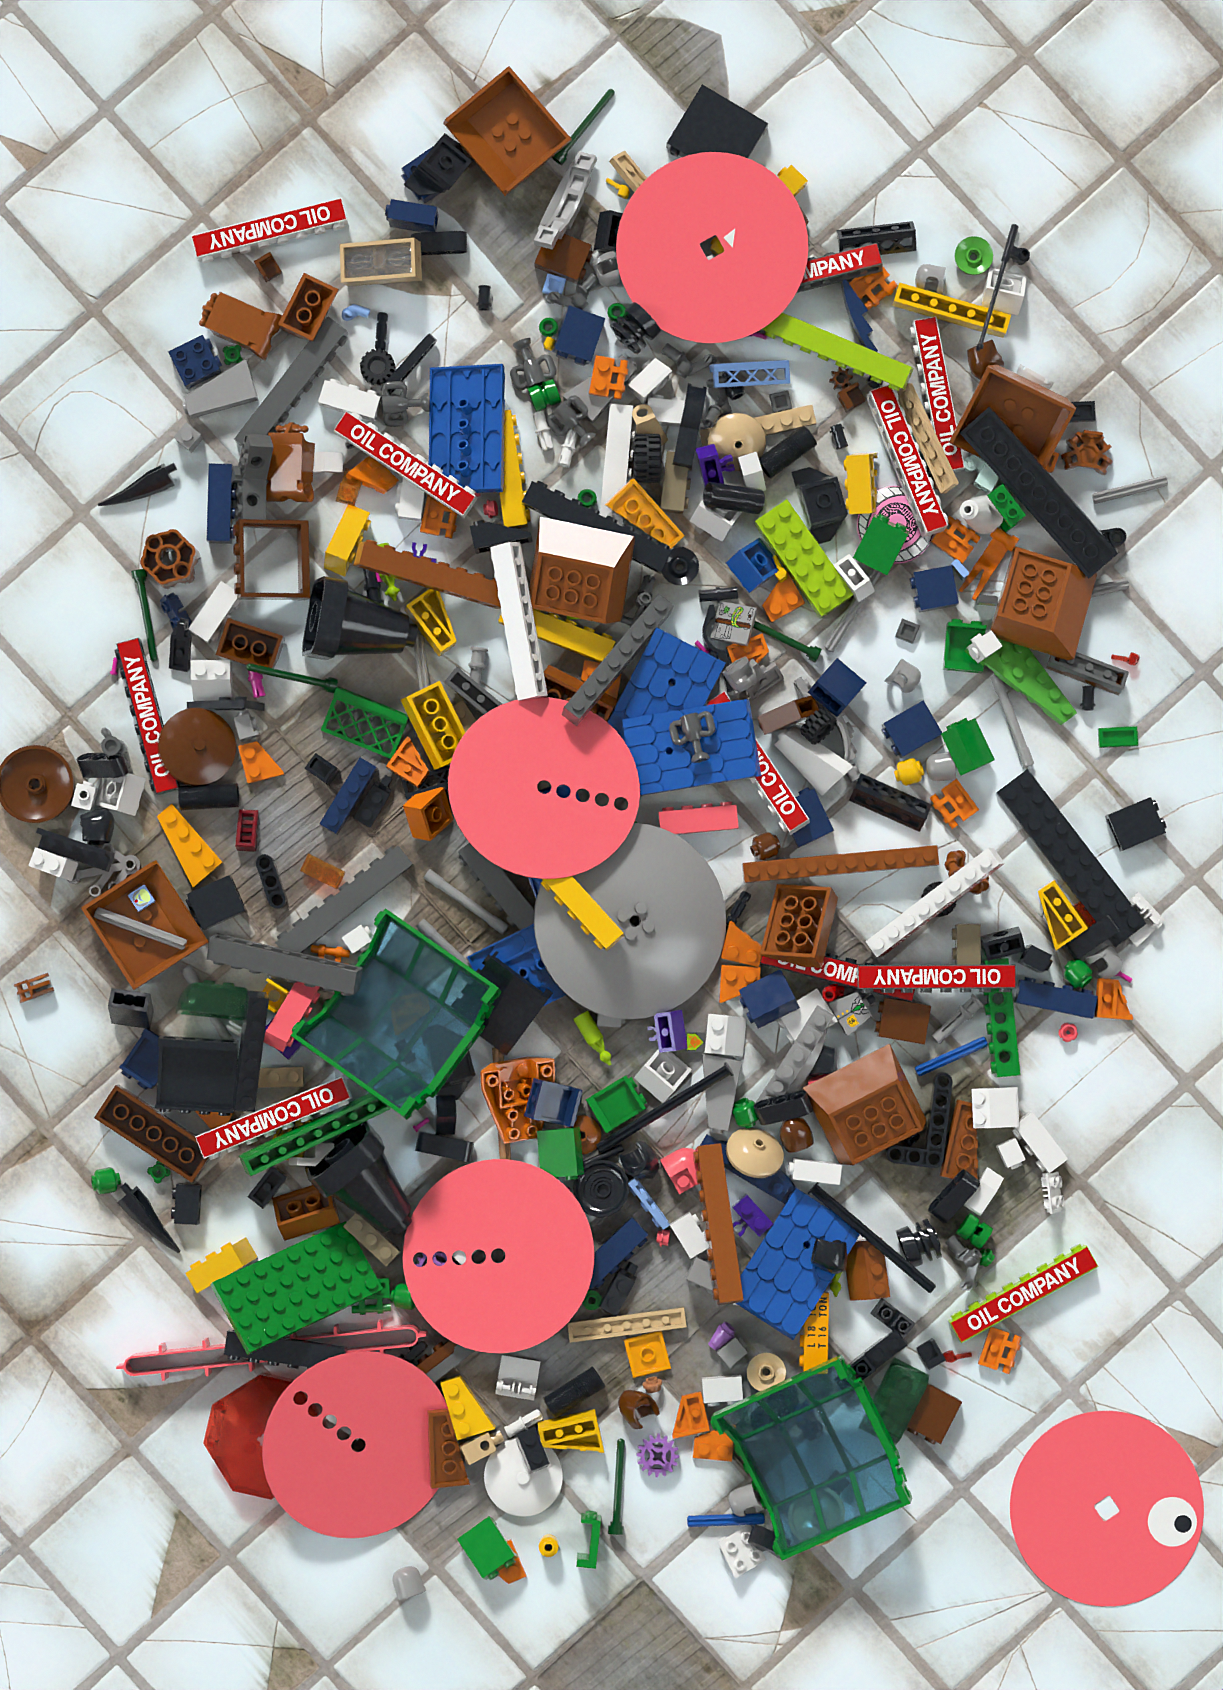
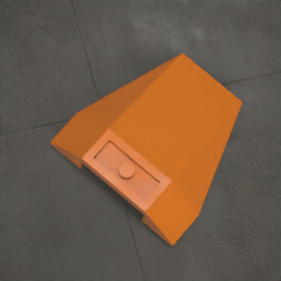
(507, 1091)

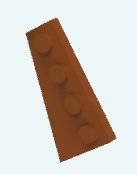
(961, 1143)
(445, 1458)

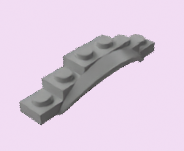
(566, 201)
(845, 730)
(800, 1057)

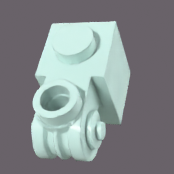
(986, 477)

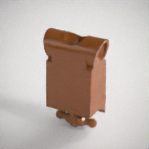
(240, 323)
(290, 465)

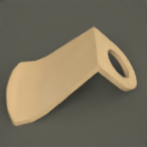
(648, 423)

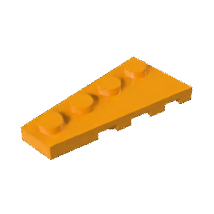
(642, 511)
(192, 851)

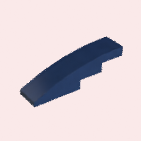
(856, 312)

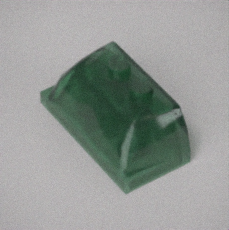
(212, 1000)
(899, 1396)

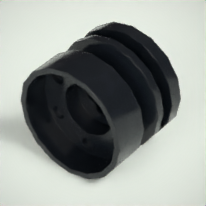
(635, 328)
(919, 1243)

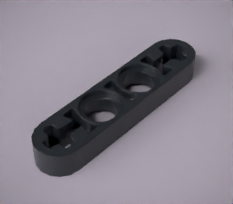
(412, 360)

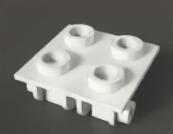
(1150, 916)
(1055, 1201)
(517, 1377)
(739, 1553)

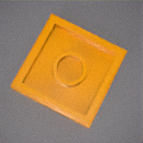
(647, 1353)

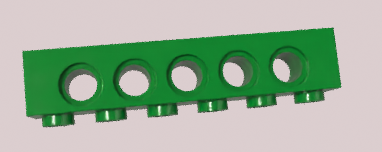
(1011, 1066)

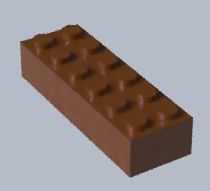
(152, 1132)

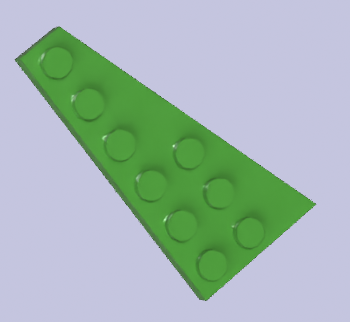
(1025, 674)

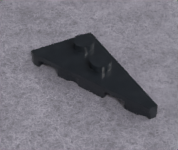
(226, 704)

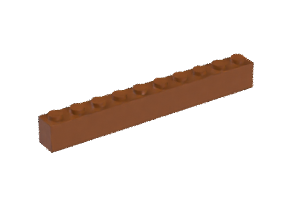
(840, 864)

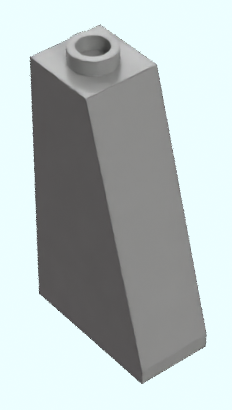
(223, 392)
(598, 404)
(722, 1094)

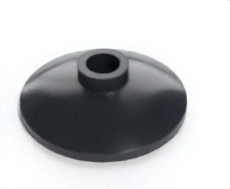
(690, 564)

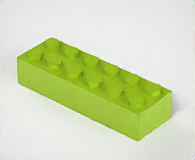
(803, 559)

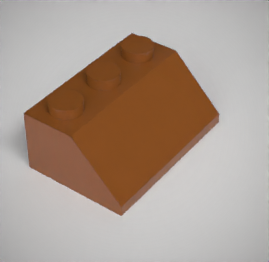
(307, 308)
(304, 1212)
(866, 1272)

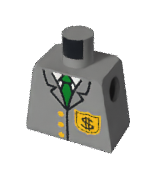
(852, 1010)

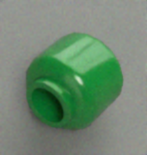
(1078, 973)
(744, 1113)
(105, 1181)
(402, 1297)

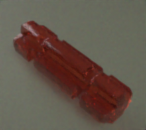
(1084, 914)

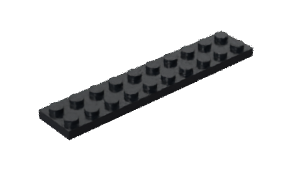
(1039, 492)
(1069, 855)

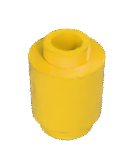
(548, 1539)

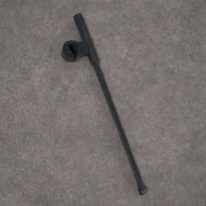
(1018, 255)

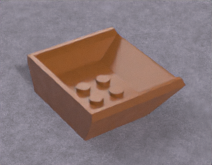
(507, 130)
(1026, 407)
(580, 571)
(1042, 604)
(135, 954)
(866, 1106)

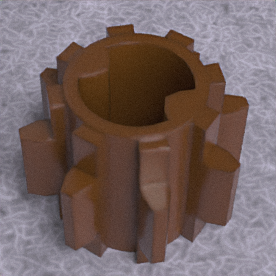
(835, 376)

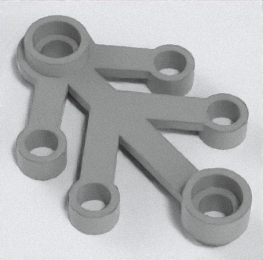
(122, 866)

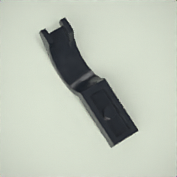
(689, 426)
(711, 613)

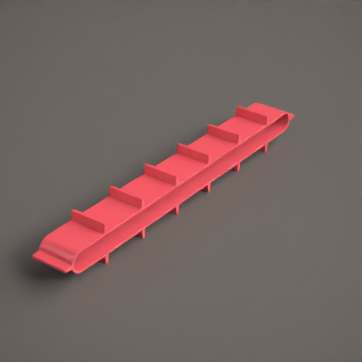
(206, 1346)

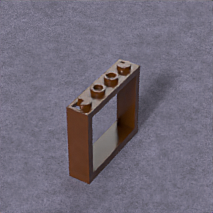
(303, 558)

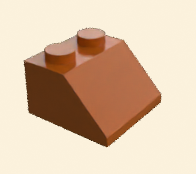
(428, 813)

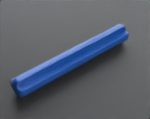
(951, 1056)
(725, 1520)

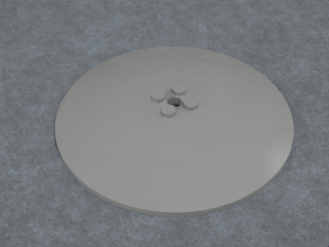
(658, 959)

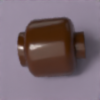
(765, 846)

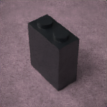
(1136, 823)
(216, 902)
(130, 1008)

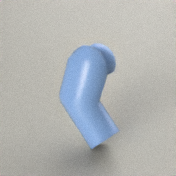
(353, 311)

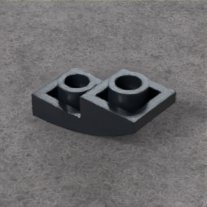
(892, 1317)
(762, 1539)

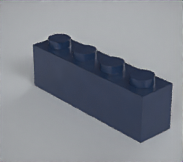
(220, 504)
(348, 795)
(1056, 999)
(616, 1249)

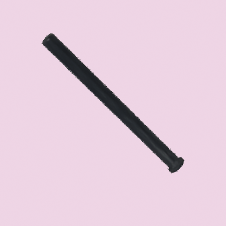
(664, 1108)
(872, 1238)

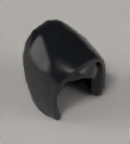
(97, 826)
(825, 1062)
(641, 1162)
(830, 1255)

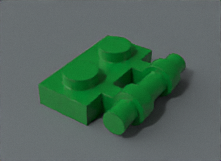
(380, 1308)

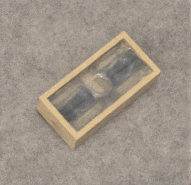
(380, 262)

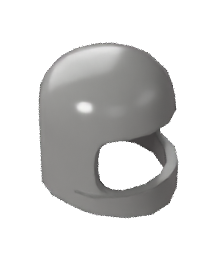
(608, 271)
(933, 273)
(907, 670)
(740, 674)
(941, 767)
(1110, 957)
(744, 1498)
(408, 1582)

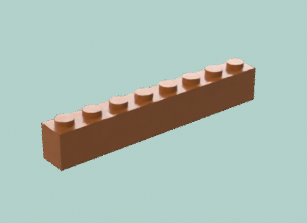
(427, 573)
(718, 1223)

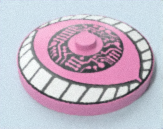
(893, 504)

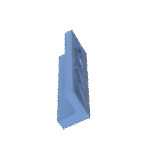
(750, 366)

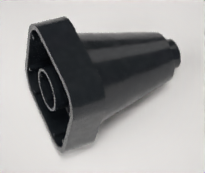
(352, 624)
(363, 1179)

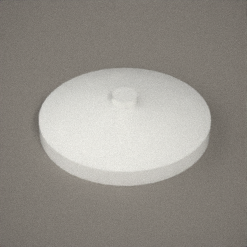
(512, 1485)

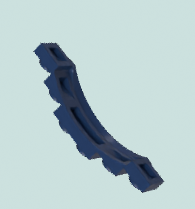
(777, 1185)

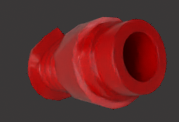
(832, 992)

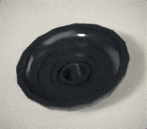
(601, 1188)

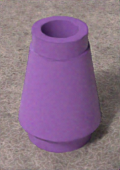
(722, 1335)

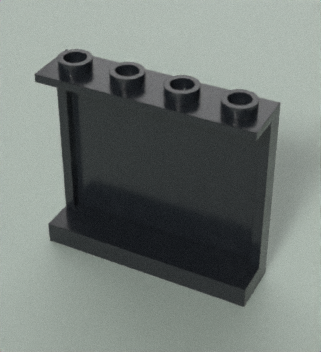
(715, 126)
(514, 1008)
(196, 1075)

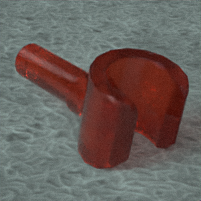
(1132, 659)
(951, 1357)

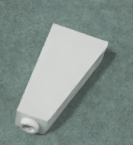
(813, 761)

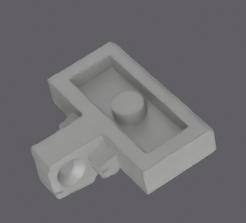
(766, 678)

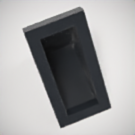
(322, 769)
(445, 1114)

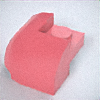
(681, 1168)

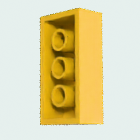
(434, 723)

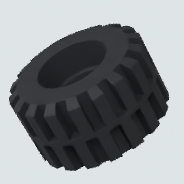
(647, 458)

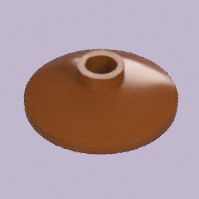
(592, 1132)

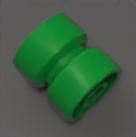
(544, 395)
(968, 1227)

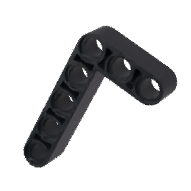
(932, 1129)

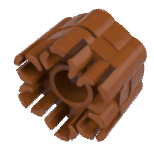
(183, 568)

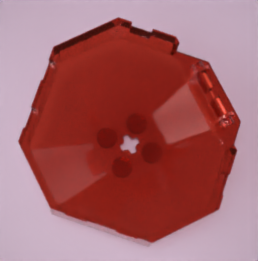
(236, 1425)

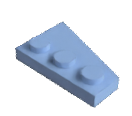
(648, 1203)

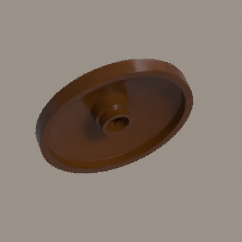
(196, 746)
(35, 784)

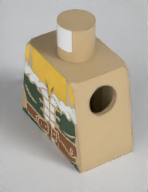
(471, 1448)

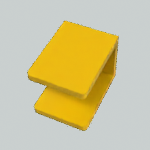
(273, 985)

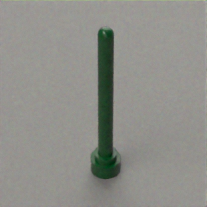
(560, 157)
(139, 577)
(811, 652)
(328, 684)
(616, 1526)

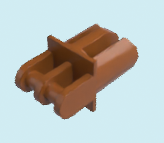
(31, 988)

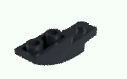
(878, 1354)

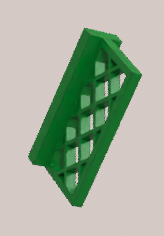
(372, 707)

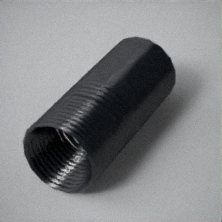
(782, 454)
(733, 498)
(206, 795)
(568, 1394)

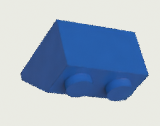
(753, 565)

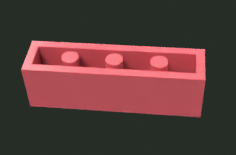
(699, 819)
(293, 1010)

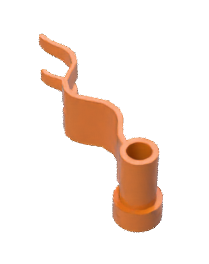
(990, 559)

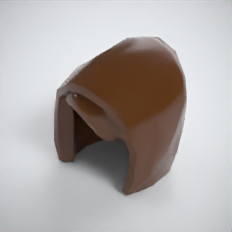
(981, 359)
(796, 1135)
(635, 1406)

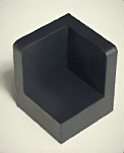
(930, 1353)

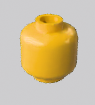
(909, 771)

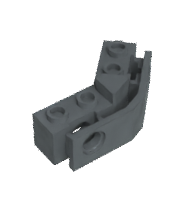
(252, 476)

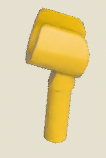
(623, 189)
(549, 343)
(781, 575)

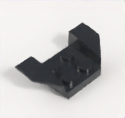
(439, 168)
(822, 502)
(459, 1078)

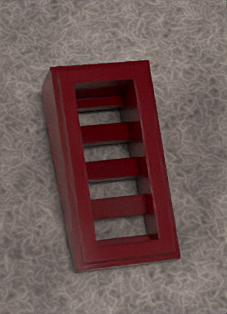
(254, 830)

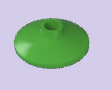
(978, 247)

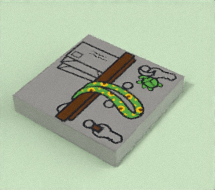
(733, 623)

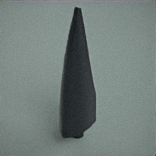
(150, 483)
(142, 1212)

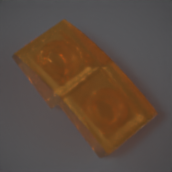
(348, 490)
(322, 871)

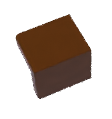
(267, 267)
(851, 397)

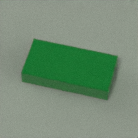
(1117, 737)

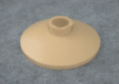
(760, 1362)

